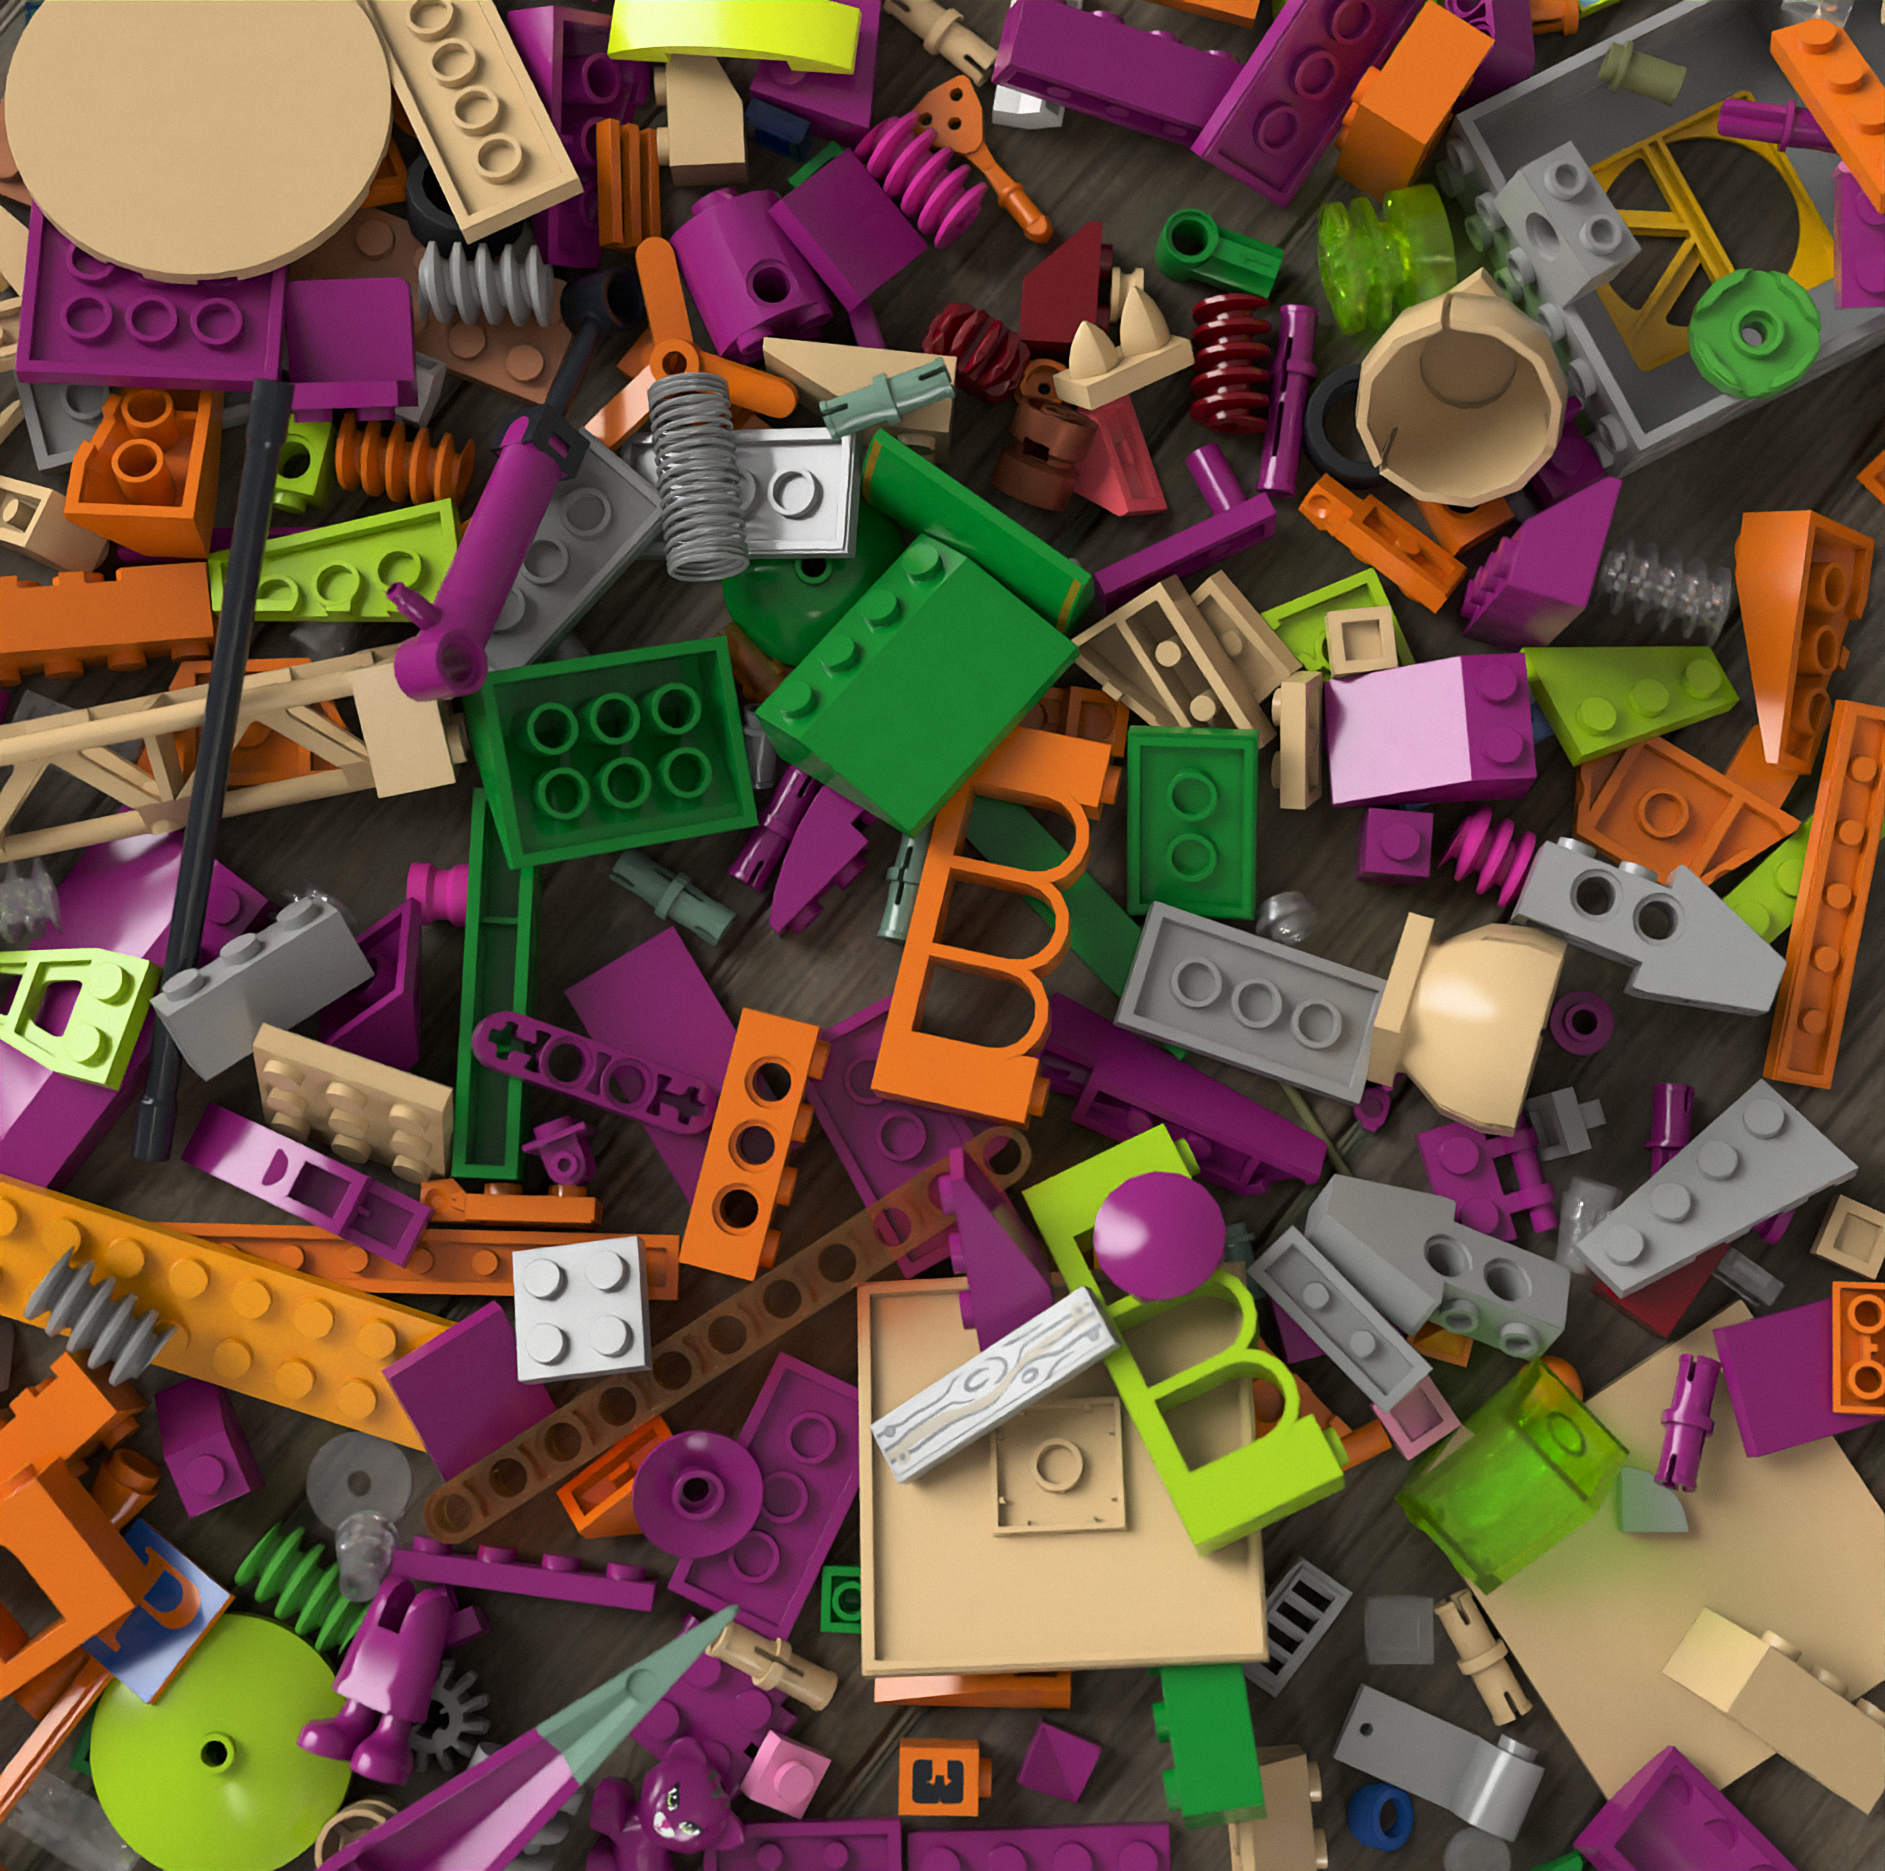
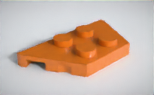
(262, 752)
(1671, 811)

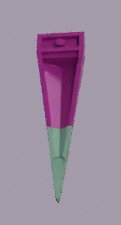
(508, 1797)

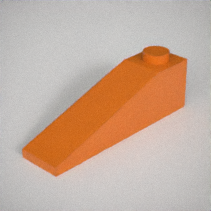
(151, 472)
(1796, 593)

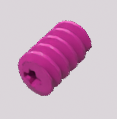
(921, 178)
(1490, 854)

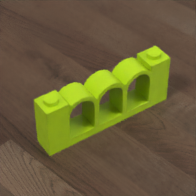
(1251, 1485)

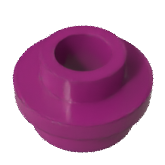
(1561, 1023)

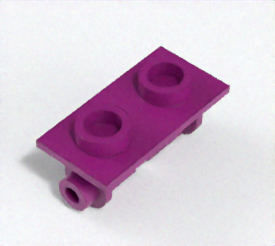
(565, 1150)

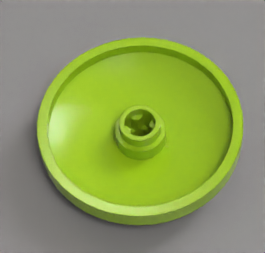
(268, 1802)

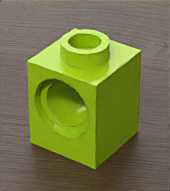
(314, 486)

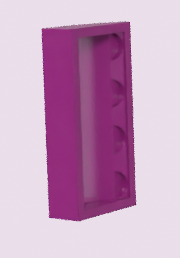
(1675, 1822)

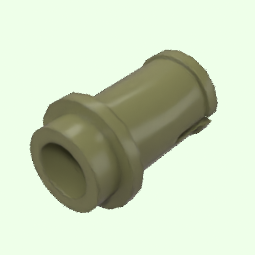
(1641, 73)

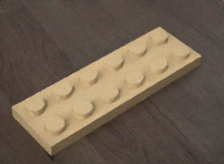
(473, 111)

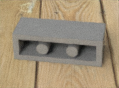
(258, 980)

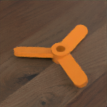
(673, 334)

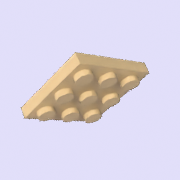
(354, 1105)

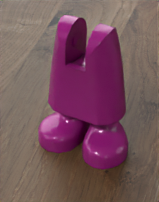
(387, 1671)

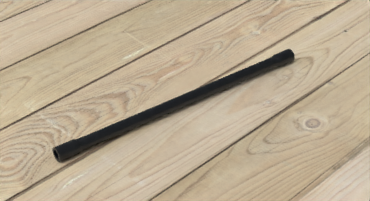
(265, 438)

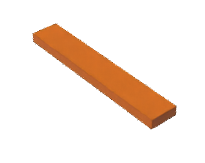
(1831, 900)

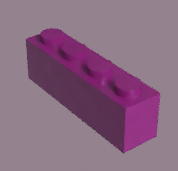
(1112, 69)

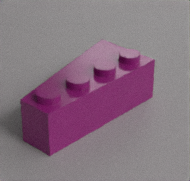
(833, 103)

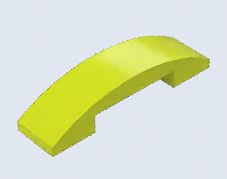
(802, 32)

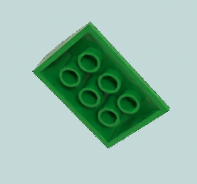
(915, 686)
(612, 751)

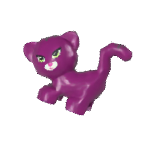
(679, 1810)

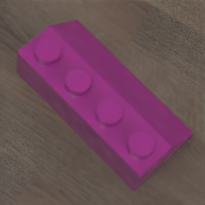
(1541, 573)

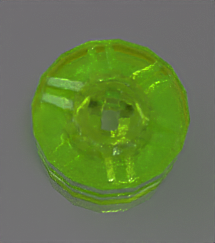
(1373, 261)

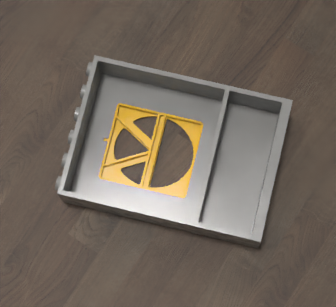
(1628, 363)

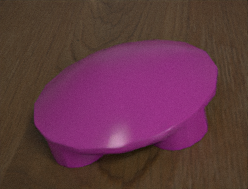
(1159, 1236)

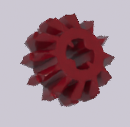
(987, 352)

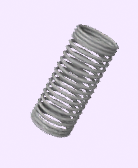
(728, 553)

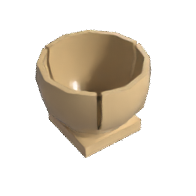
(1463, 397)
(1467, 1018)

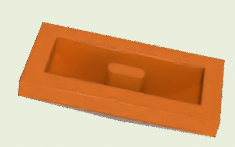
(602, 1493)

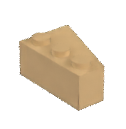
(1169, 664)
(1785, 1706)

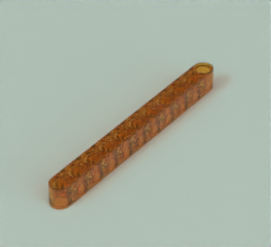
(697, 1341)

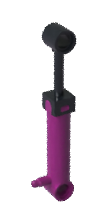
(534, 455)

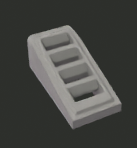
(1320, 1619)

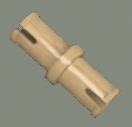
(946, 35)
(1482, 1657)
(774, 1665)

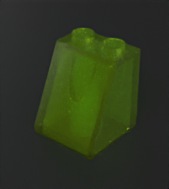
(1513, 1478)

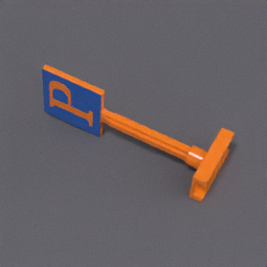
(139, 1648)

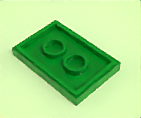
(1193, 820)

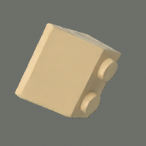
(1287, 1835)

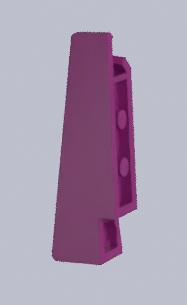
(1134, 1086)

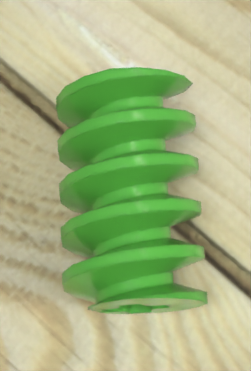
(303, 1588)

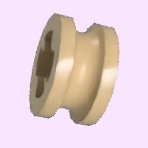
(1119, 289)

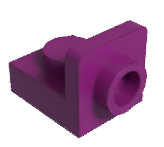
(1571, 465)

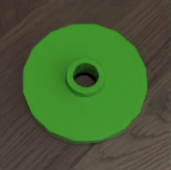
(1772, 307)

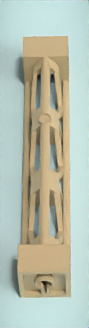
(404, 749)

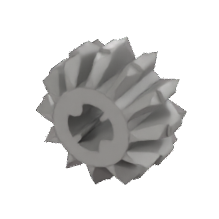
(452, 1733)

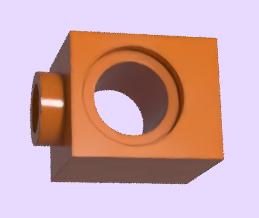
(1464, 531)

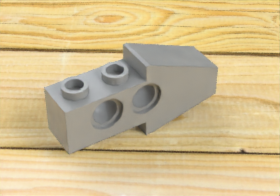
(1702, 963)
(1425, 1267)

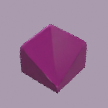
(1058, 1760)

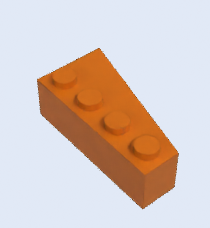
(101, 623)

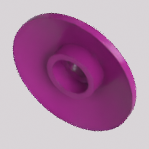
(704, 1521)

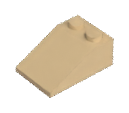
(833, 370)

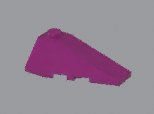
(578, 88)

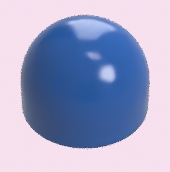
(1364, 1815)

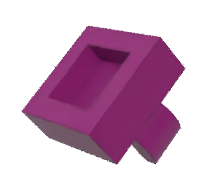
(463, 1624)

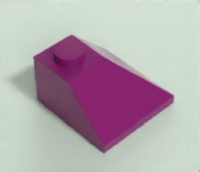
(386, 1011)

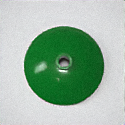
(793, 612)

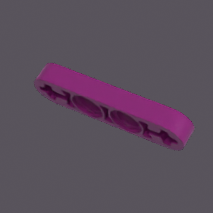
(596, 1068)

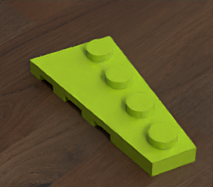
(348, 566)

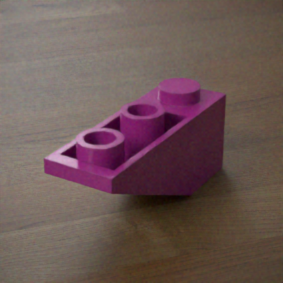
(1000, 1255)

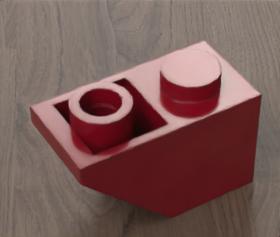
(1065, 293)

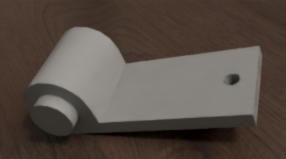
(1441, 1761)

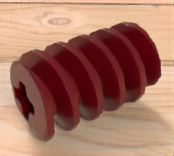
(1226, 363)

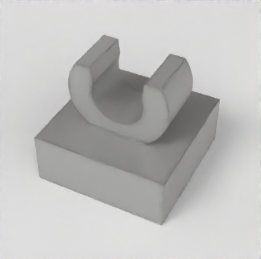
(1562, 1123)

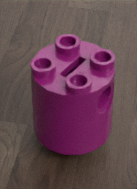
(748, 276)

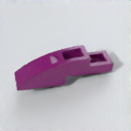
(821, 854)
(307, 1184)

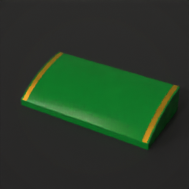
(937, 505)

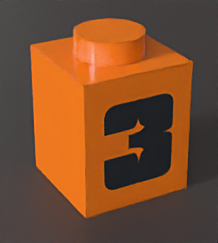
(942, 1777)

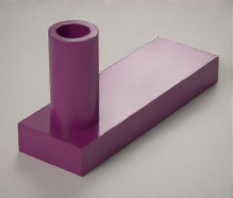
(1235, 527)

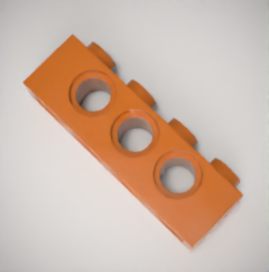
(710, 1235)

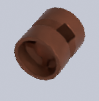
(1037, 474)

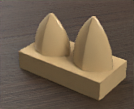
(1105, 372)

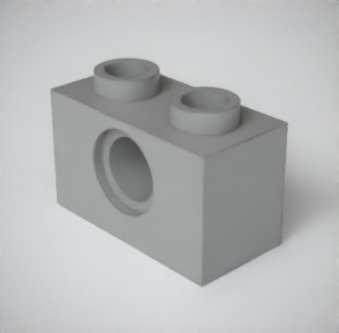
(1566, 224)

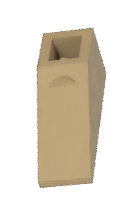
(705, 123)

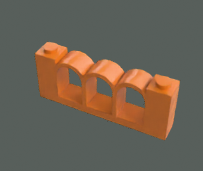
(960, 1077)
(72, 1557)

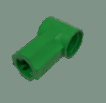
(1226, 257)

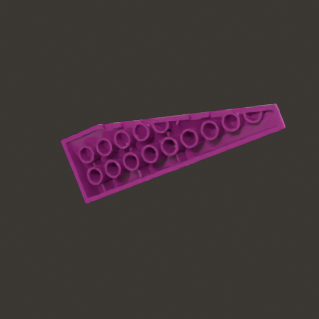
(121, 903)

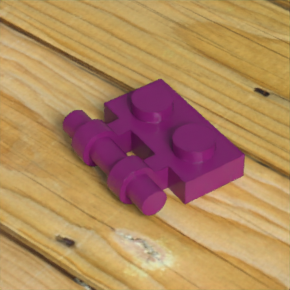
(1463, 1170)

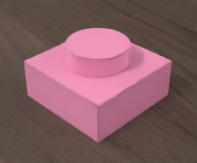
(1417, 1419)
(785, 1774)

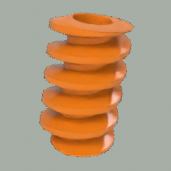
(401, 465)

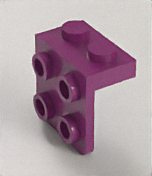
(351, 347)

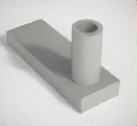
(1339, 1319)

